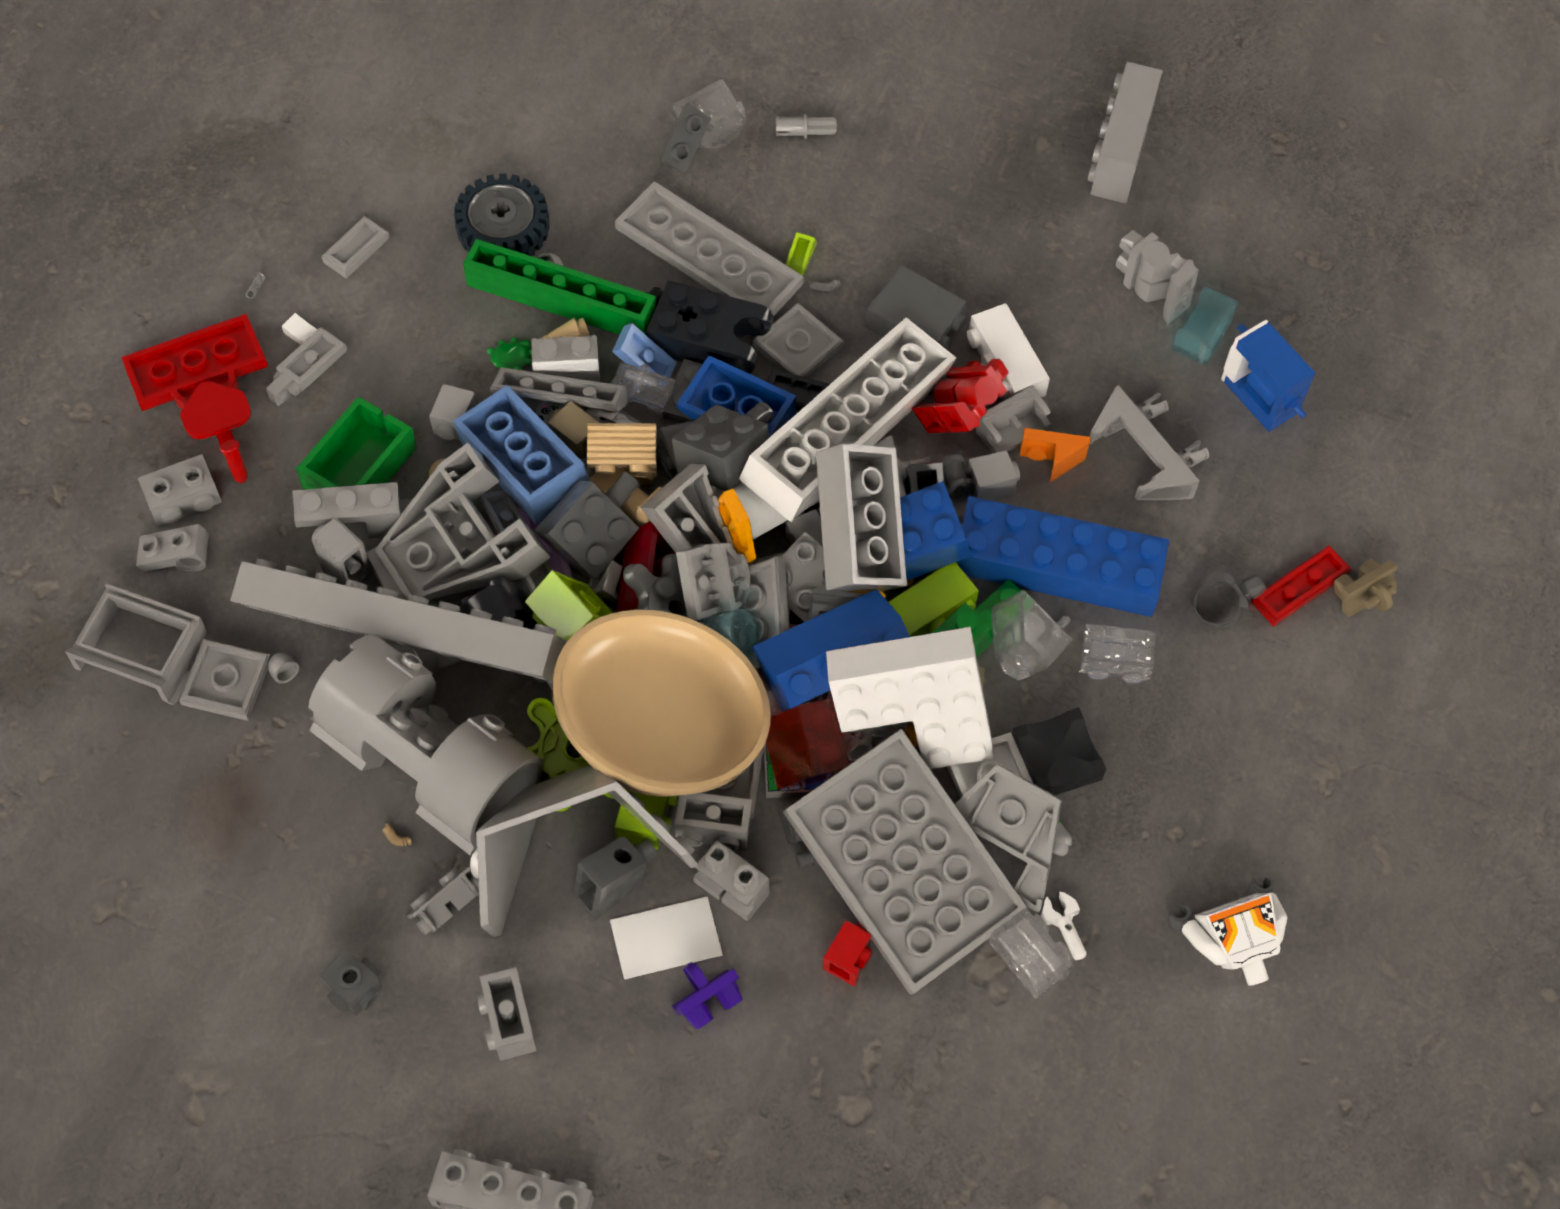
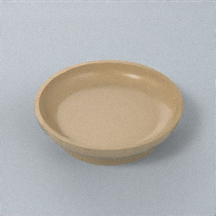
(660, 702)

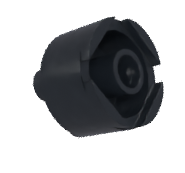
(500, 600)

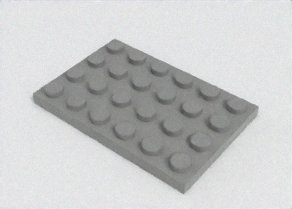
(905, 861)

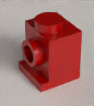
(848, 952)

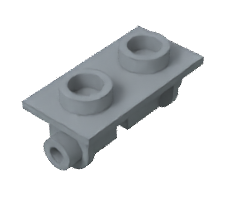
(432, 908)

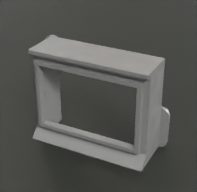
(174, 673)

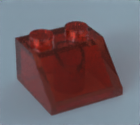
(806, 744)

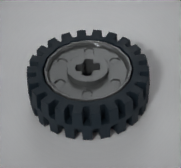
(503, 214)

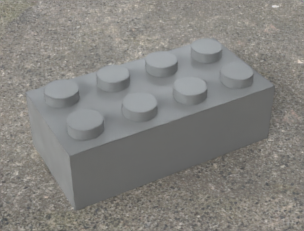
(1124, 132)
(861, 518)

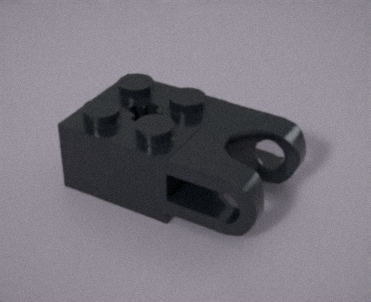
(704, 323)

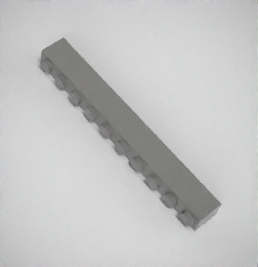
(399, 620)

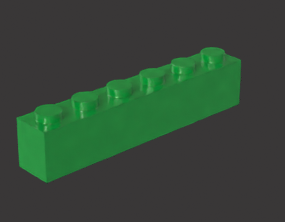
(556, 288)

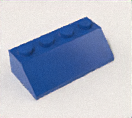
(797, 657)

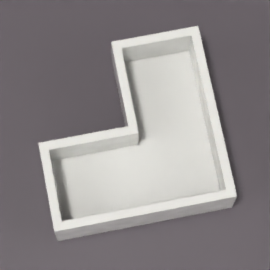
(921, 681)

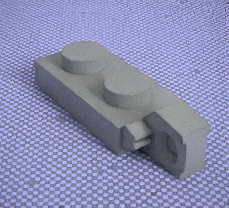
(305, 365)

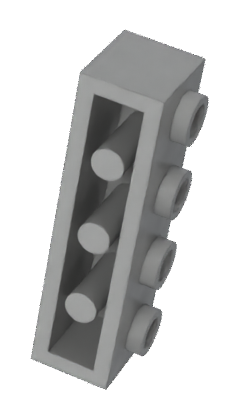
(473, 1184)

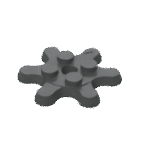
(657, 592)

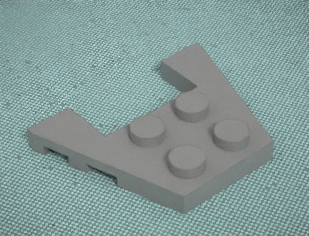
(1019, 820)

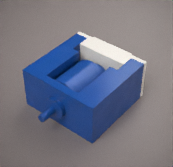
(1267, 375)

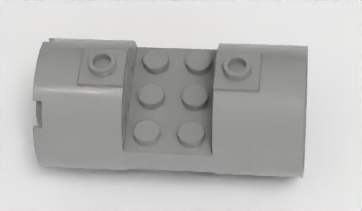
(381, 708)

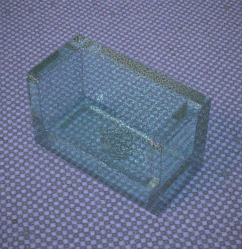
(1205, 326)

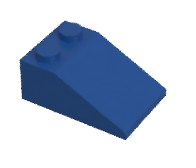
(737, 391)

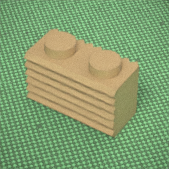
(622, 447)

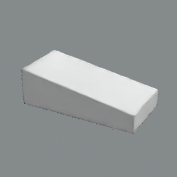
(298, 329)

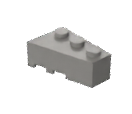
(687, 511)

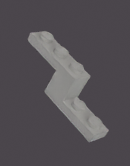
(368, 503)

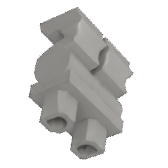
(1157, 273)

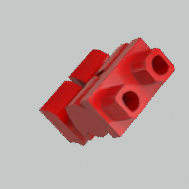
(963, 397)

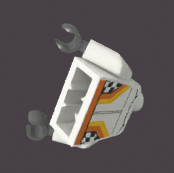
(1238, 931)

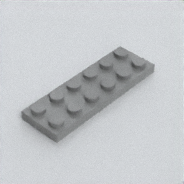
(707, 249)

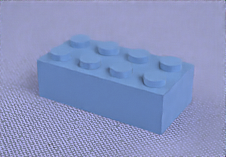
(521, 452)

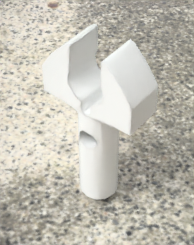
(1065, 923)

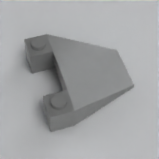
(445, 542)

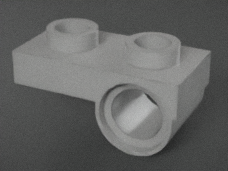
(176, 547)

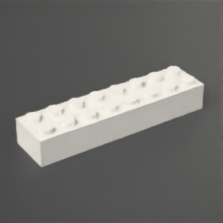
(851, 410)

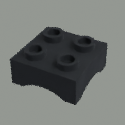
(1059, 753)

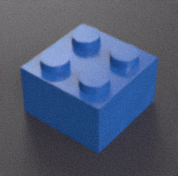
(931, 531)

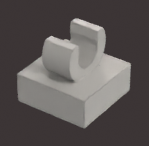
(607, 582)

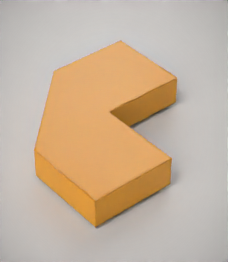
(738, 524)

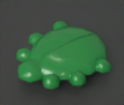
(511, 354)

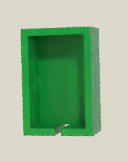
(358, 449)

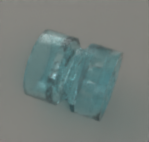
(736, 626)

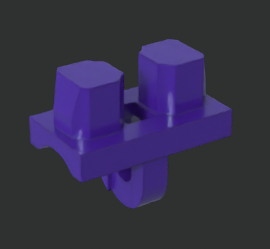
(693, 1004)

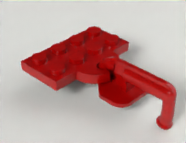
(202, 380)

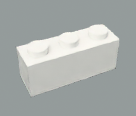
(1000, 337)

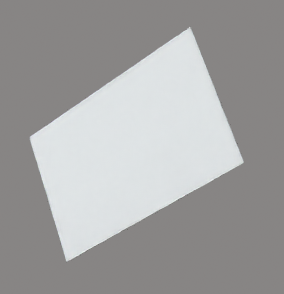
(666, 937)

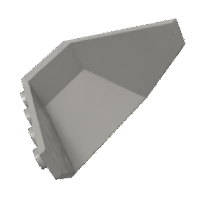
(506, 836)

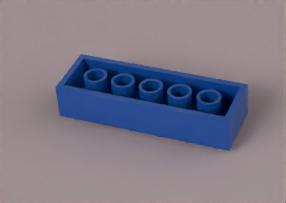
(1063, 556)

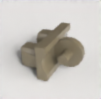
(1370, 590)

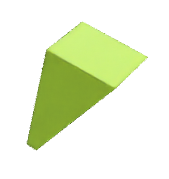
(801, 252)

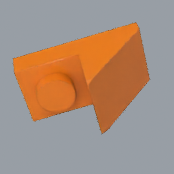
(1061, 448)

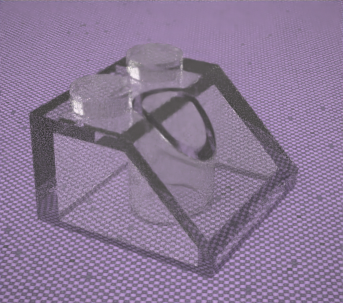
(1025, 636)

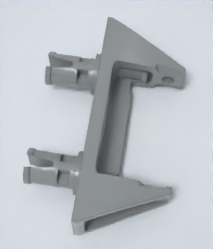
(1176, 478)

